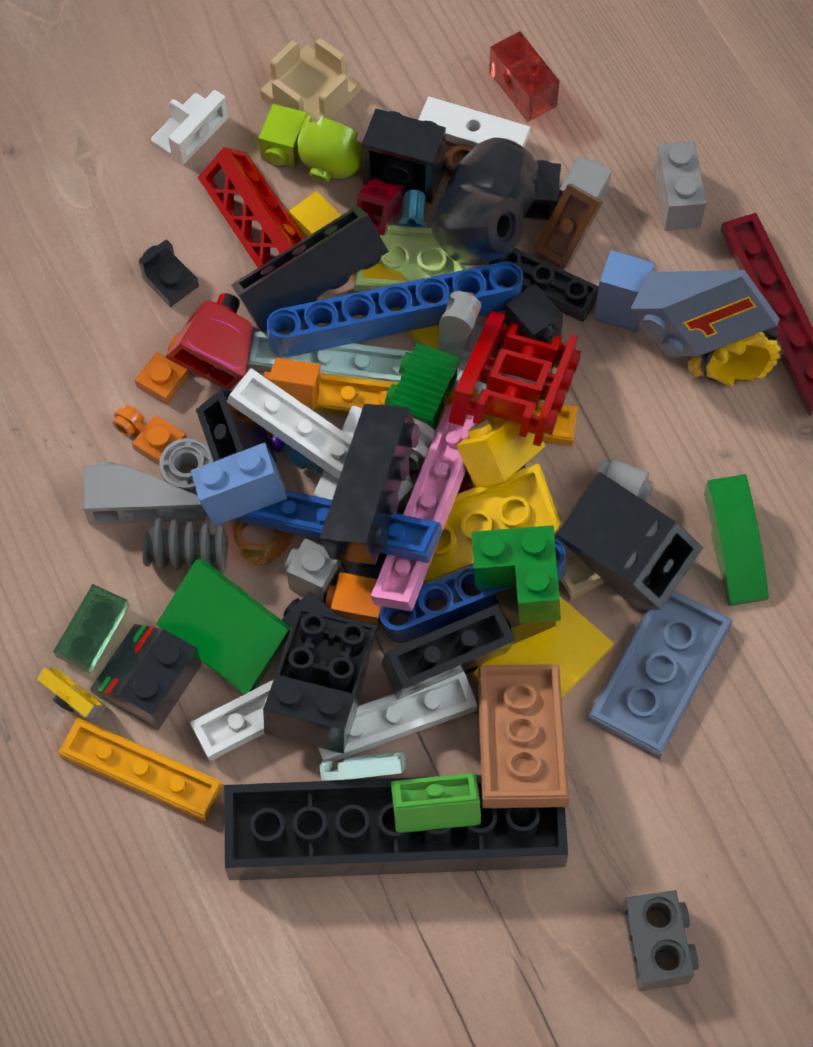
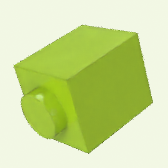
(280, 135)

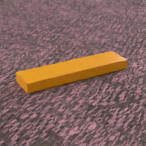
(141, 769)

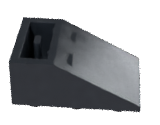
(628, 543)
(319, 680)

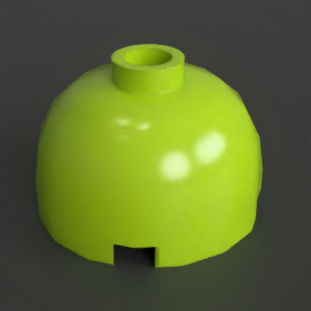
(329, 149)

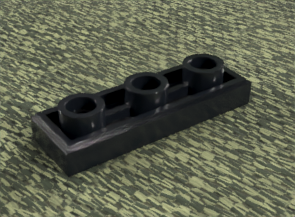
(566, 291)

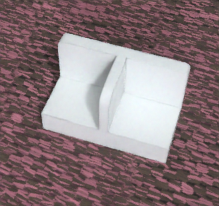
(190, 125)

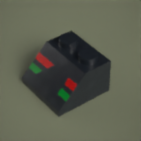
(148, 674)

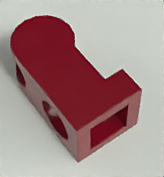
(381, 202)

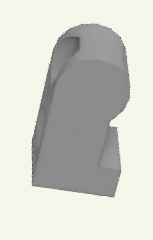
(458, 325)

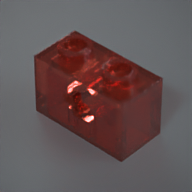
(524, 76)

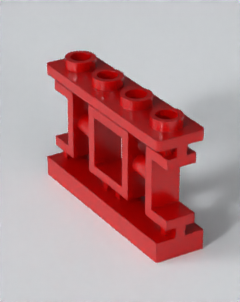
(508, 396)

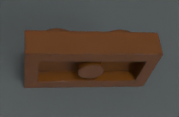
(568, 225)

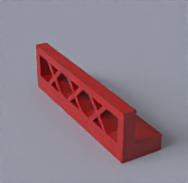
(258, 201)

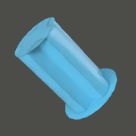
(413, 209)

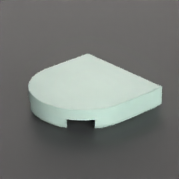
(364, 766)

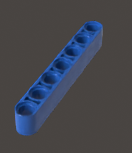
(375, 306)

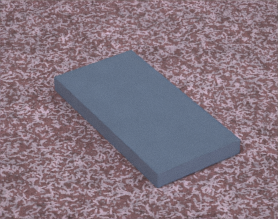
(660, 673)

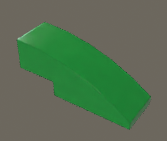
(736, 539)

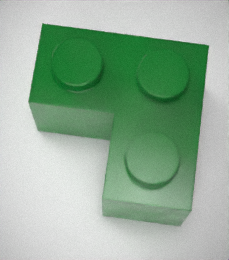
(522, 560)

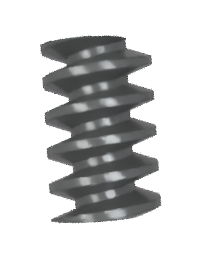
(185, 546)

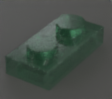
(91, 628)

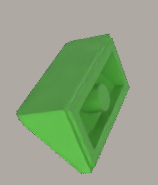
(436, 802)

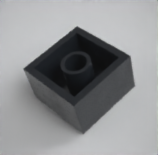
(404, 152)

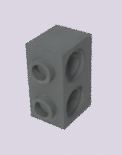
(648, 940)

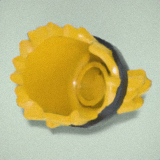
(739, 360)

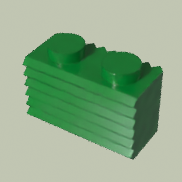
(424, 383)

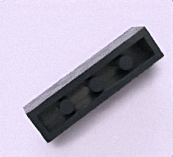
(311, 266)
(370, 484)

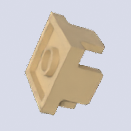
(310, 80)

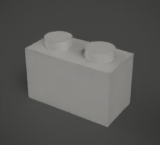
(679, 185)

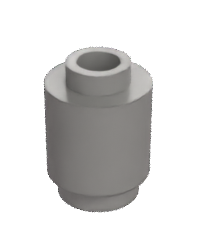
(629, 477)

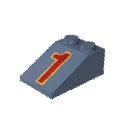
(701, 310)

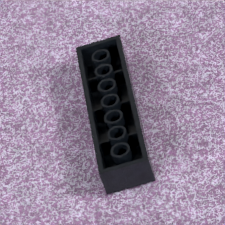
(352, 832)

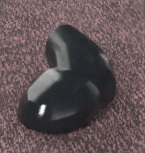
(486, 202)

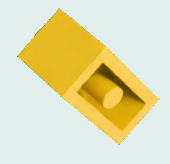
(496, 451)

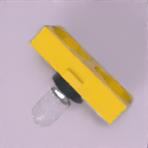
(68, 696)

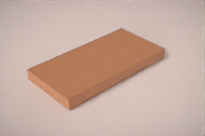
(522, 736)

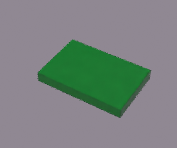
(225, 625)

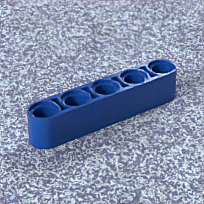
(458, 605)

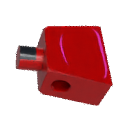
(214, 342)

